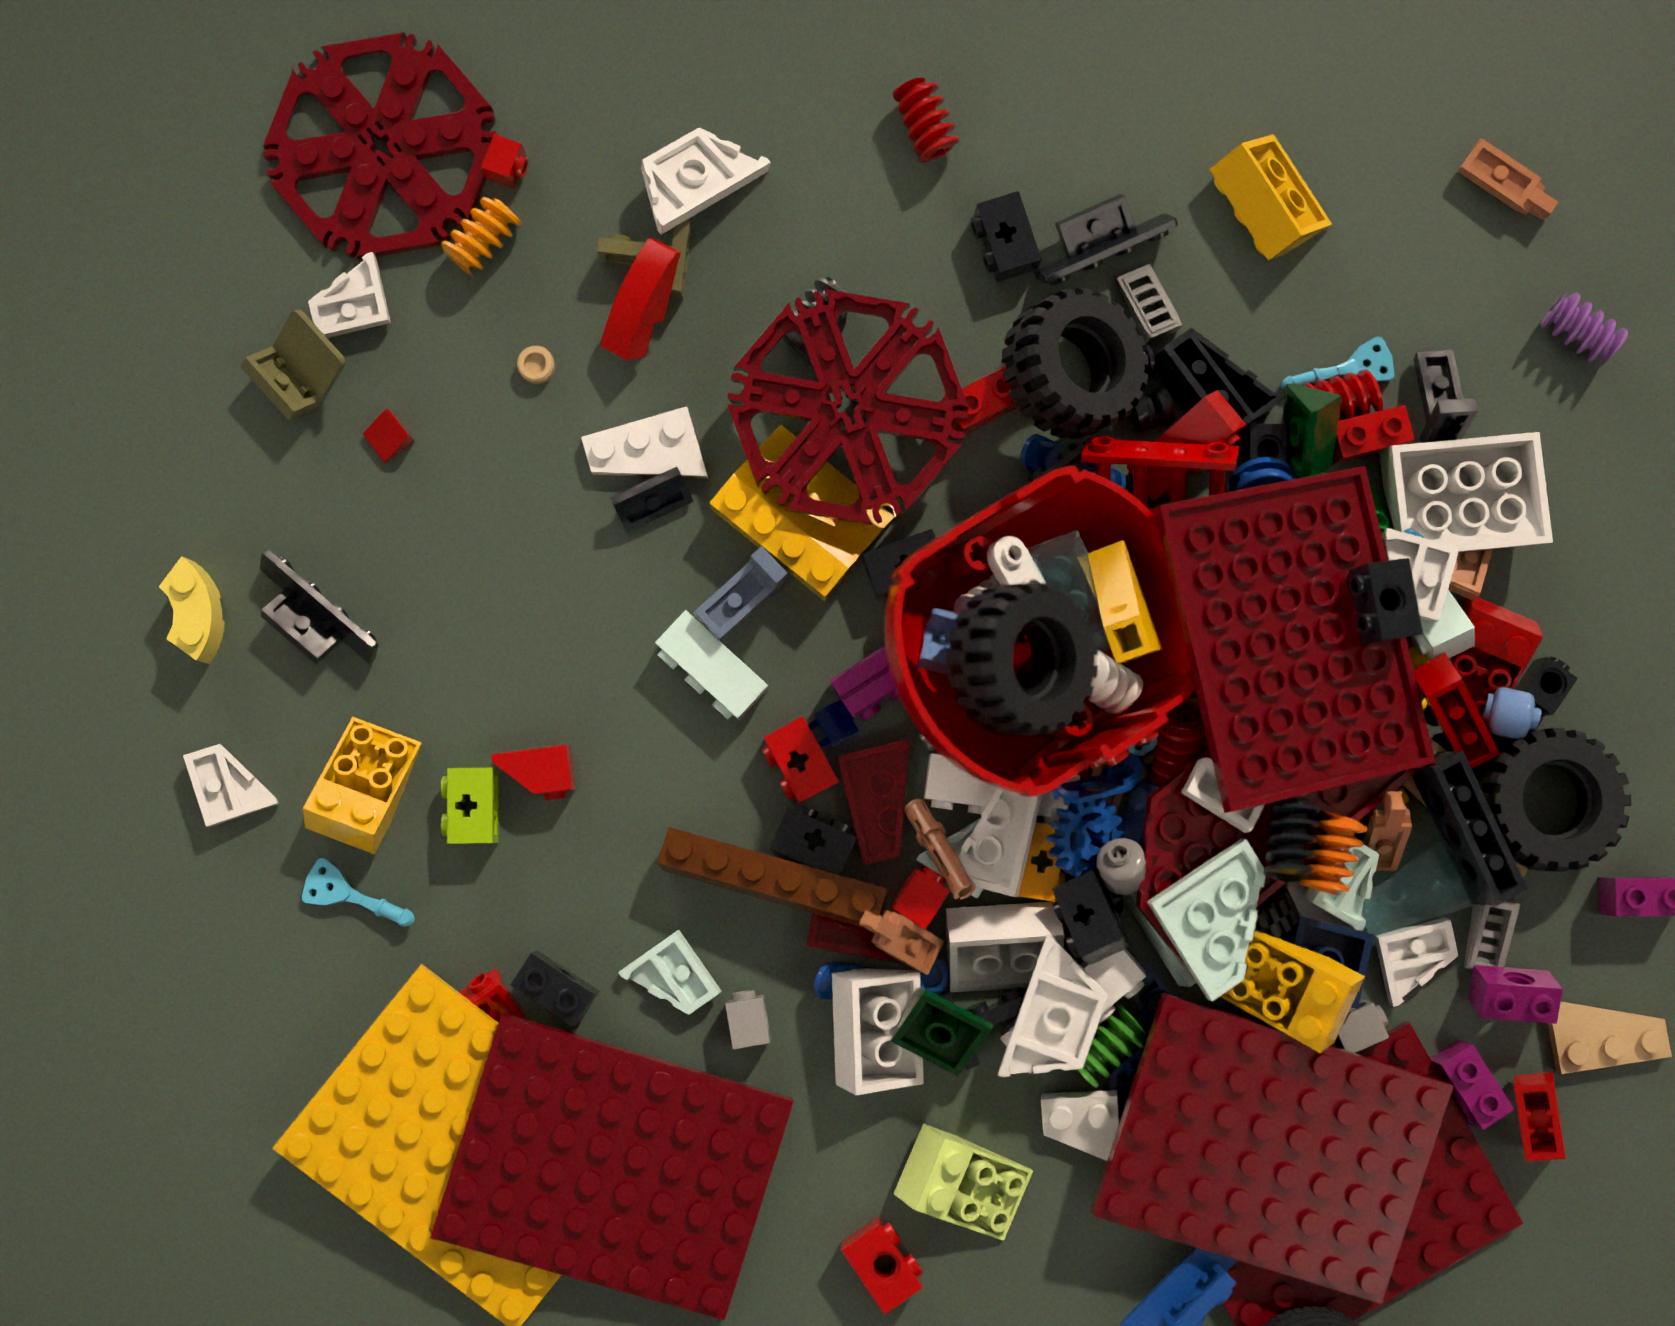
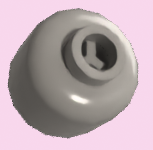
(1121, 866)

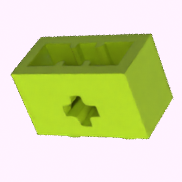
(483, 788)

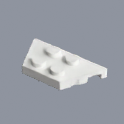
(695, 175)
(1055, 1016)

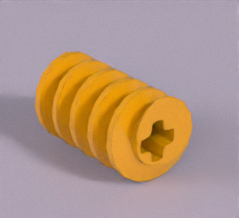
(480, 234)

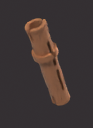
(932, 837)

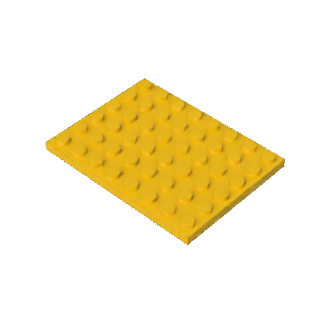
(391, 1129)

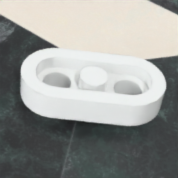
(1012, 571)

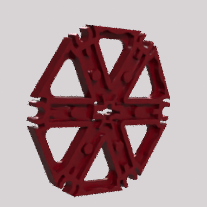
(347, 153)
(871, 380)

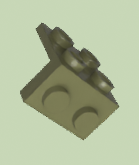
(297, 367)

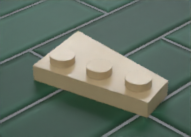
(1604, 1038)

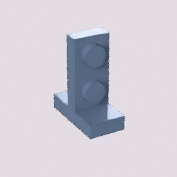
(742, 594)

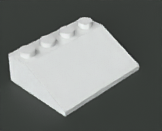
(1470, 491)

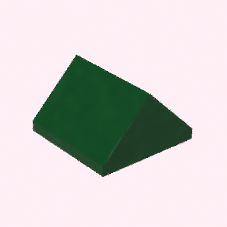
(1311, 428)
(940, 1031)

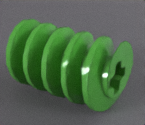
(1110, 1043)

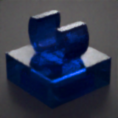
(835, 723)

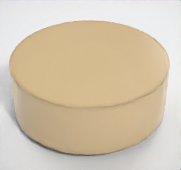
(536, 365)

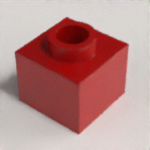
(505, 161)

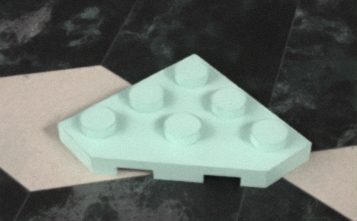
(1214, 916)

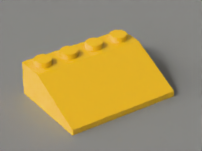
(805, 545)

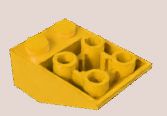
(361, 785)
(1295, 990)

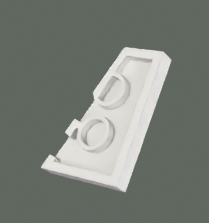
(1001, 842)

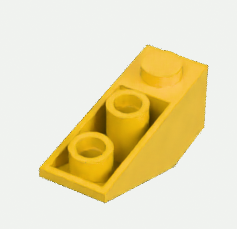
(1122, 604)

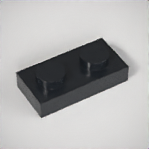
(651, 499)

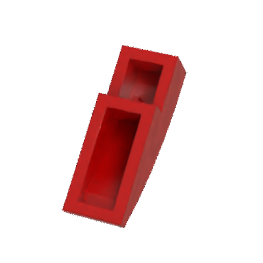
(641, 301)

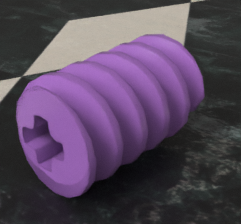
(1585, 327)

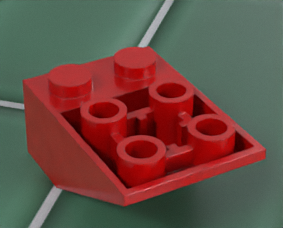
(1500, 651)

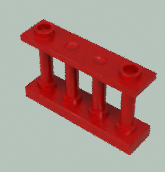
(1178, 456)

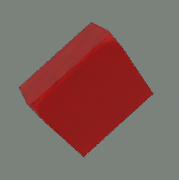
(387, 435)

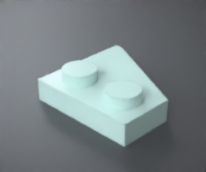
(1349, 904)
(673, 974)

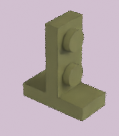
(623, 251)

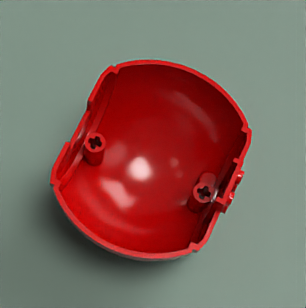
(958, 562)

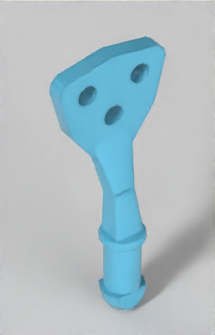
(1365, 352)
(344, 892)

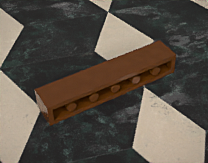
(770, 878)

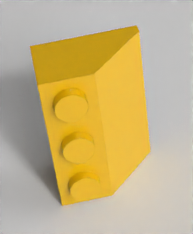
(1269, 196)

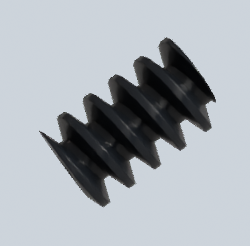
(1290, 840)

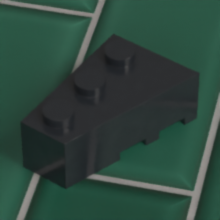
(1198, 368)

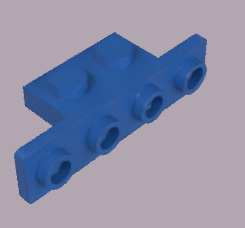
(1186, 1292)

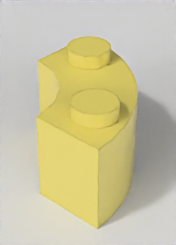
(196, 610)

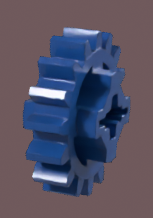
(1081, 835)

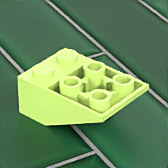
(962, 1183)

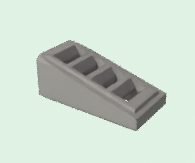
(1150, 333)
(1477, 929)

